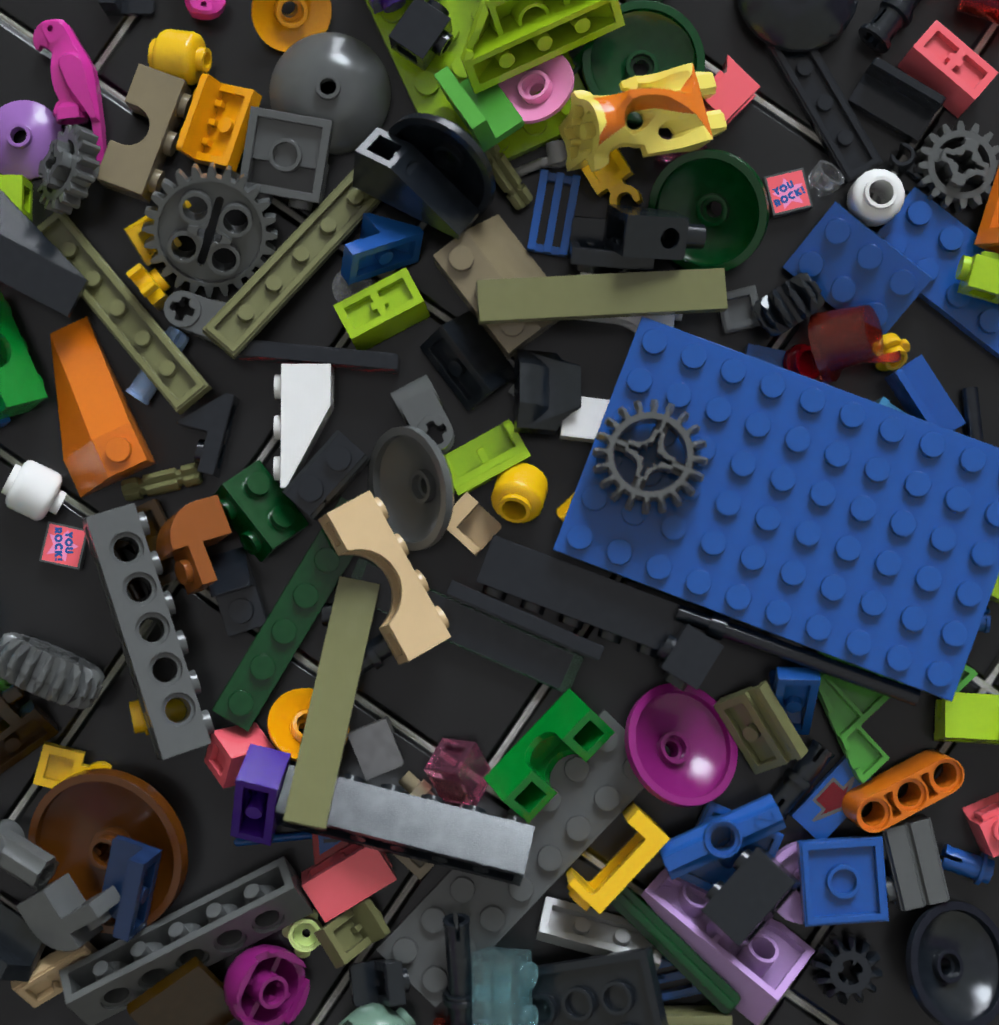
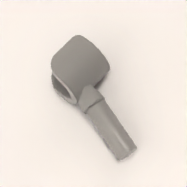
(555, 158)

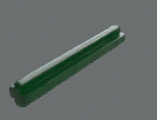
(676, 951)

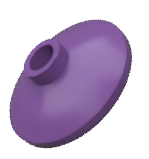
(40, 131)

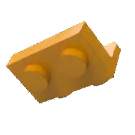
(217, 123)

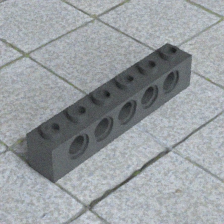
(166, 736)
(204, 929)

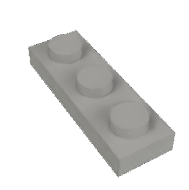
(588, 931)

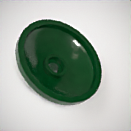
(651, 37)
(711, 175)

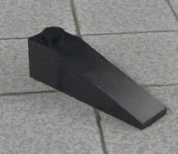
(34, 263)

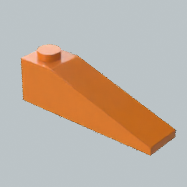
(95, 419)

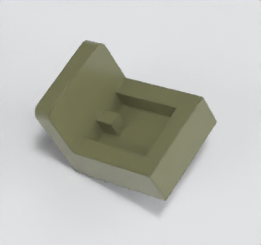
(352, 932)

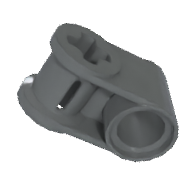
(203, 309)
(423, 409)

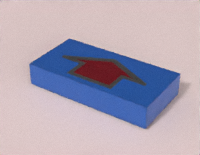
(822, 808)

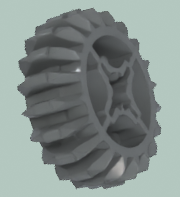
(631, 449)
(49, 671)

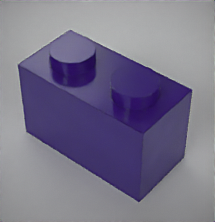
(258, 793)

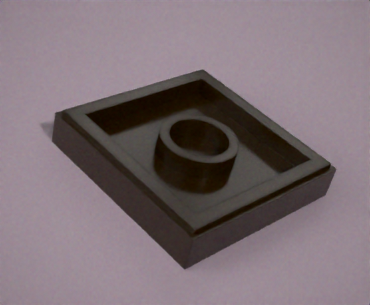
(183, 998)

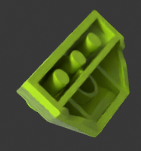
(525, 33)

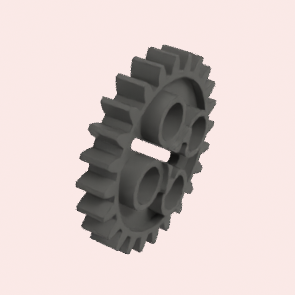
(175, 219)

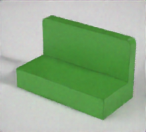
(485, 114)

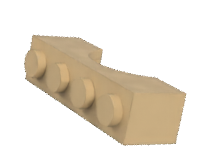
(363, 531)

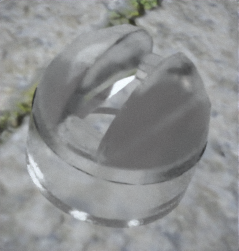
(825, 178)

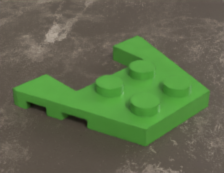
(848, 708)

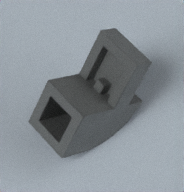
(63, 916)

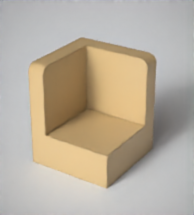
(472, 524)

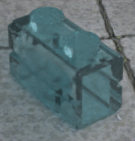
(503, 987)

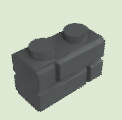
(913, 864)

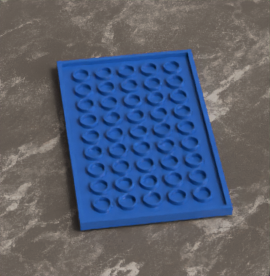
(809, 515)

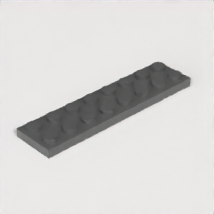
(585, 805)

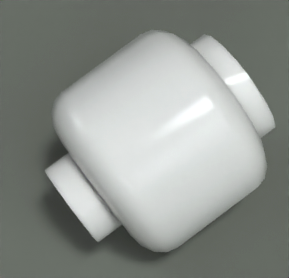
(881, 186)
(33, 490)

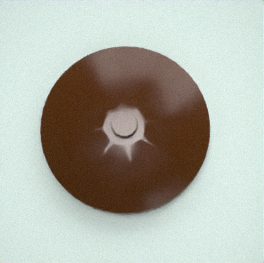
(93, 808)

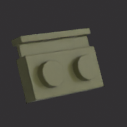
(760, 728)

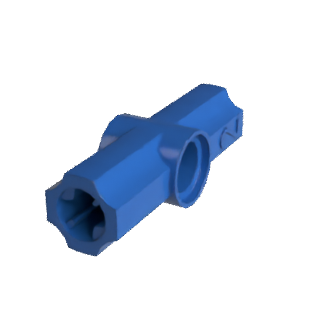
(746, 825)

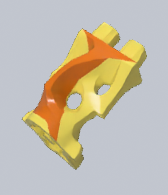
(663, 99)

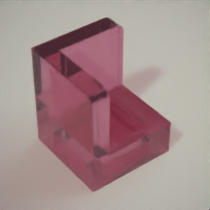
(458, 771)

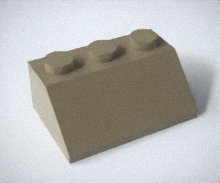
(491, 253)

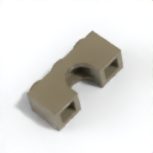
(138, 167)

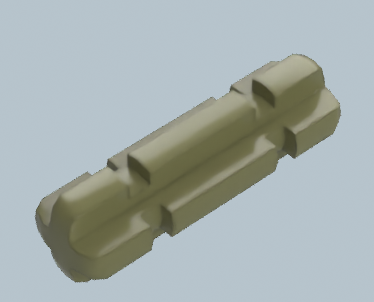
(508, 179)
(161, 482)

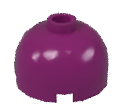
(266, 986)

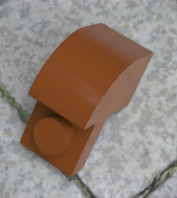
(185, 539)

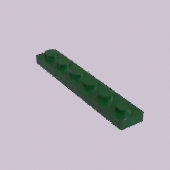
(282, 632)

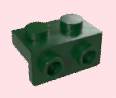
(259, 511)

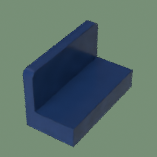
(133, 872)

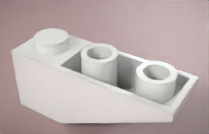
(305, 409)

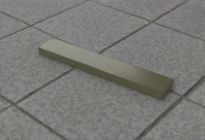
(289, 267)
(601, 296)
(127, 317)
(332, 704)

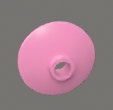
(554, 81)

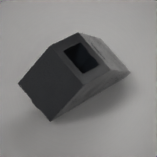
(409, 182)

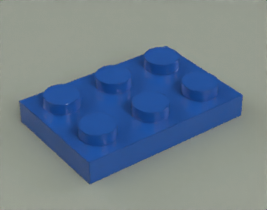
(858, 267)

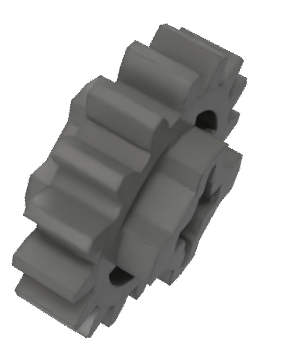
(970, 152)
(68, 169)

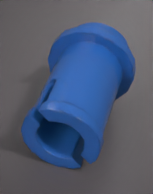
(968, 864)

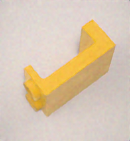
(623, 865)

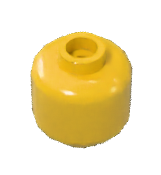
(180, 54)
(520, 493)

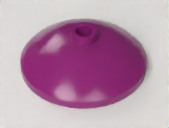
(699, 744)

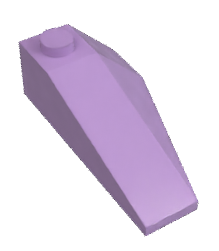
(754, 971)

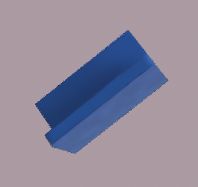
(924, 395)

